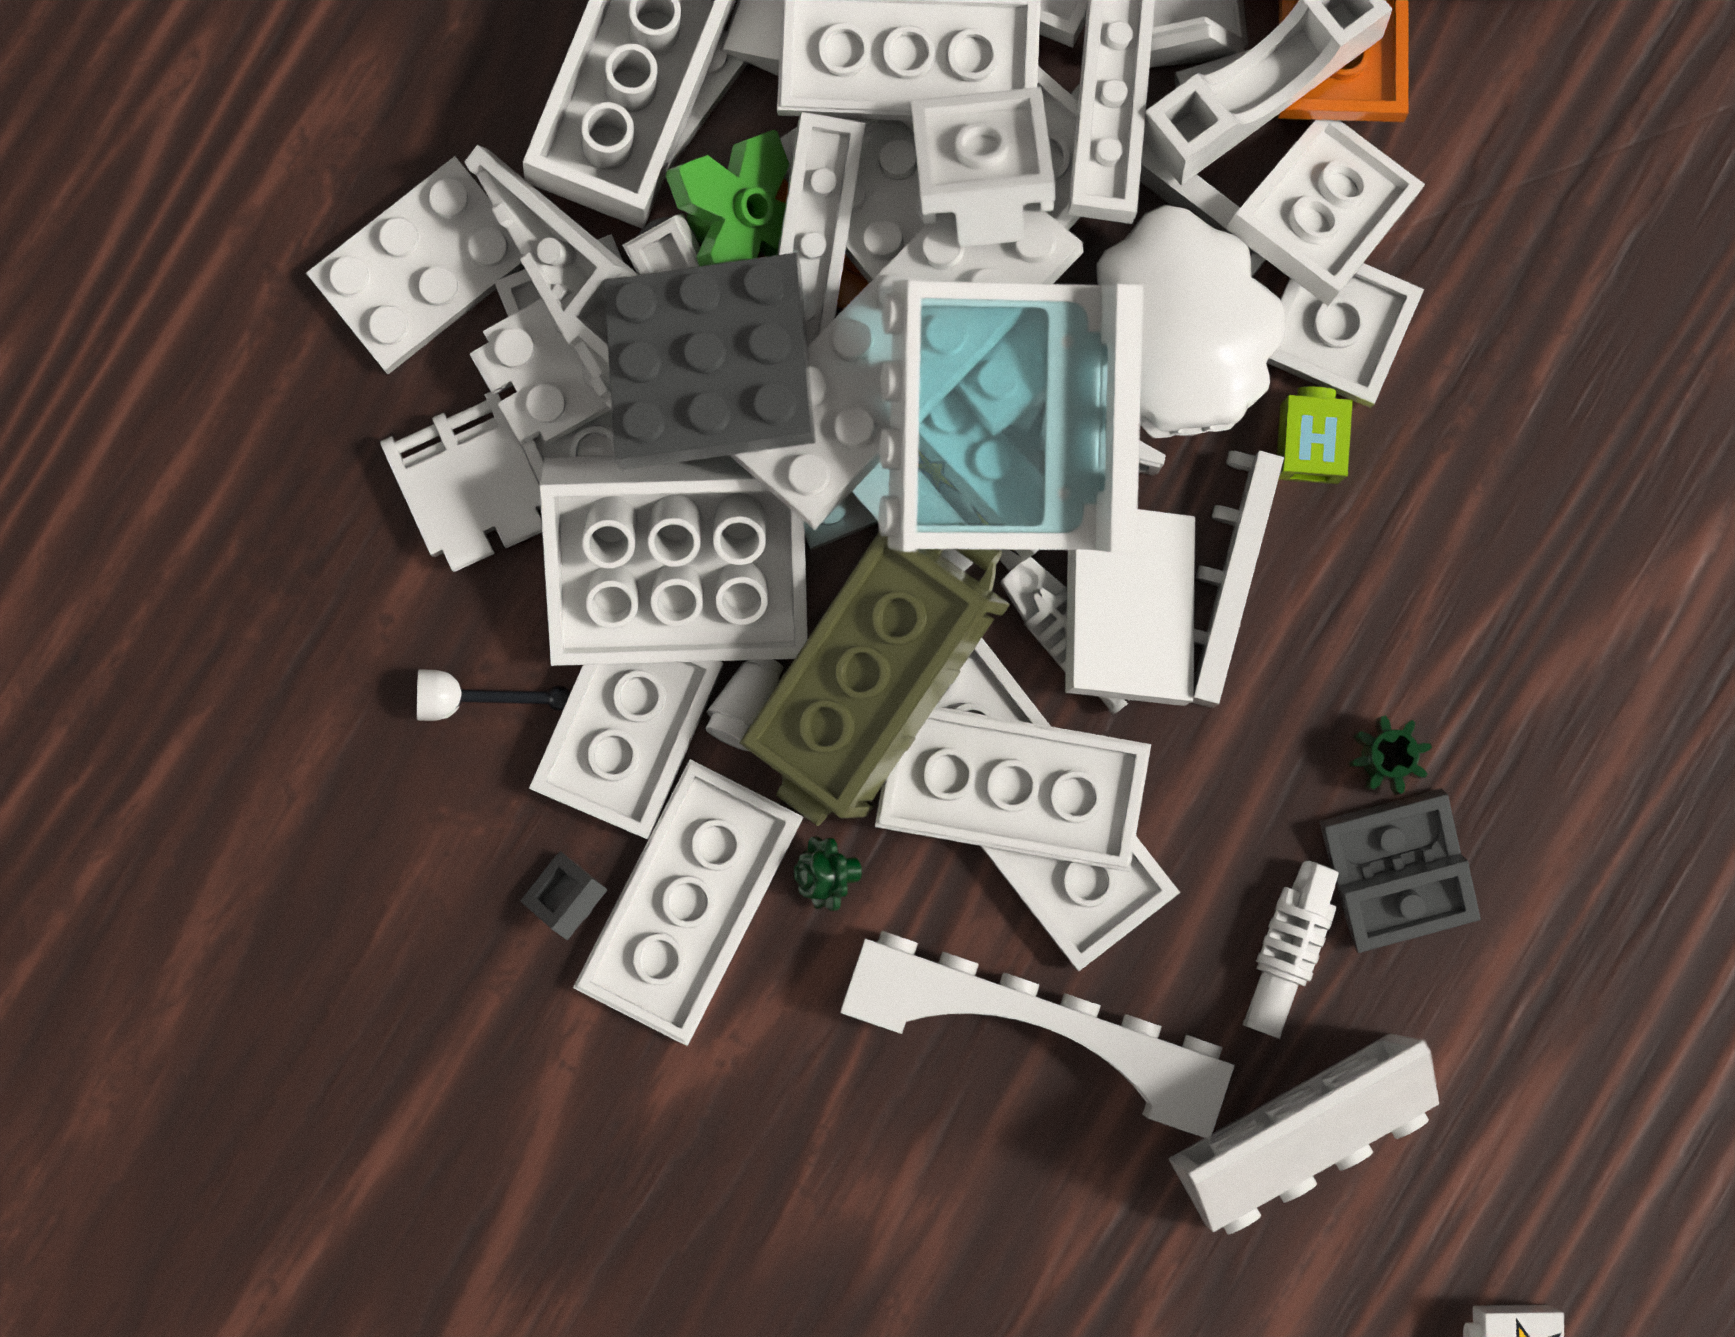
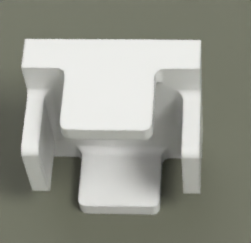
(983, 161)

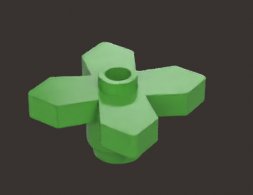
(735, 207)

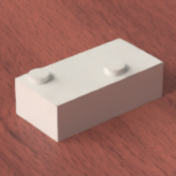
(624, 102)

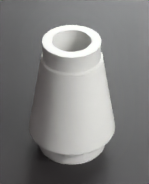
(742, 700)

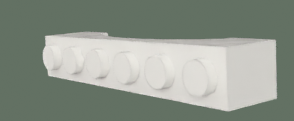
(1177, 1082)

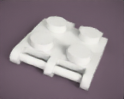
(546, 372)
(468, 484)

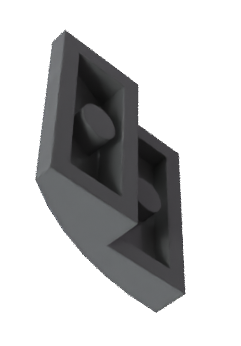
(1400, 870)

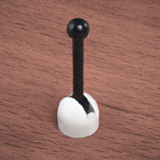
(441, 696)

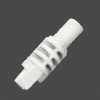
(1043, 608)
(1292, 946)

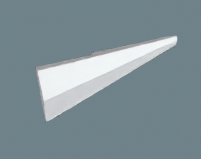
(560, 259)

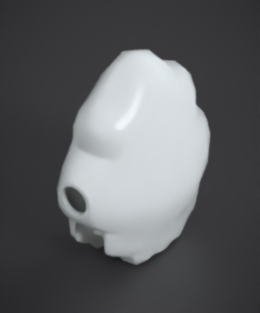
(1201, 322)

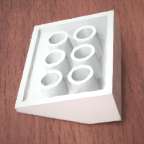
(669, 563)
(1308, 1130)

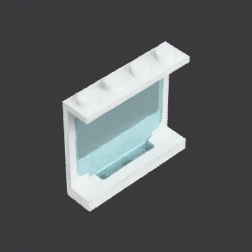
(1011, 416)

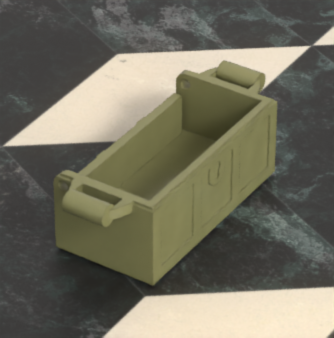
(872, 676)

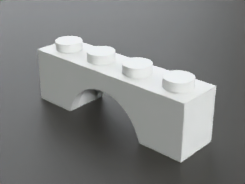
(1226, 106)

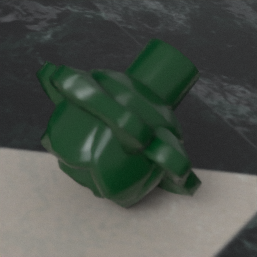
(825, 873)

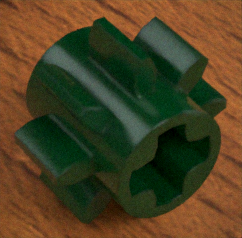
(1408, 752)

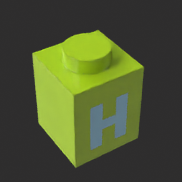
(1314, 436)

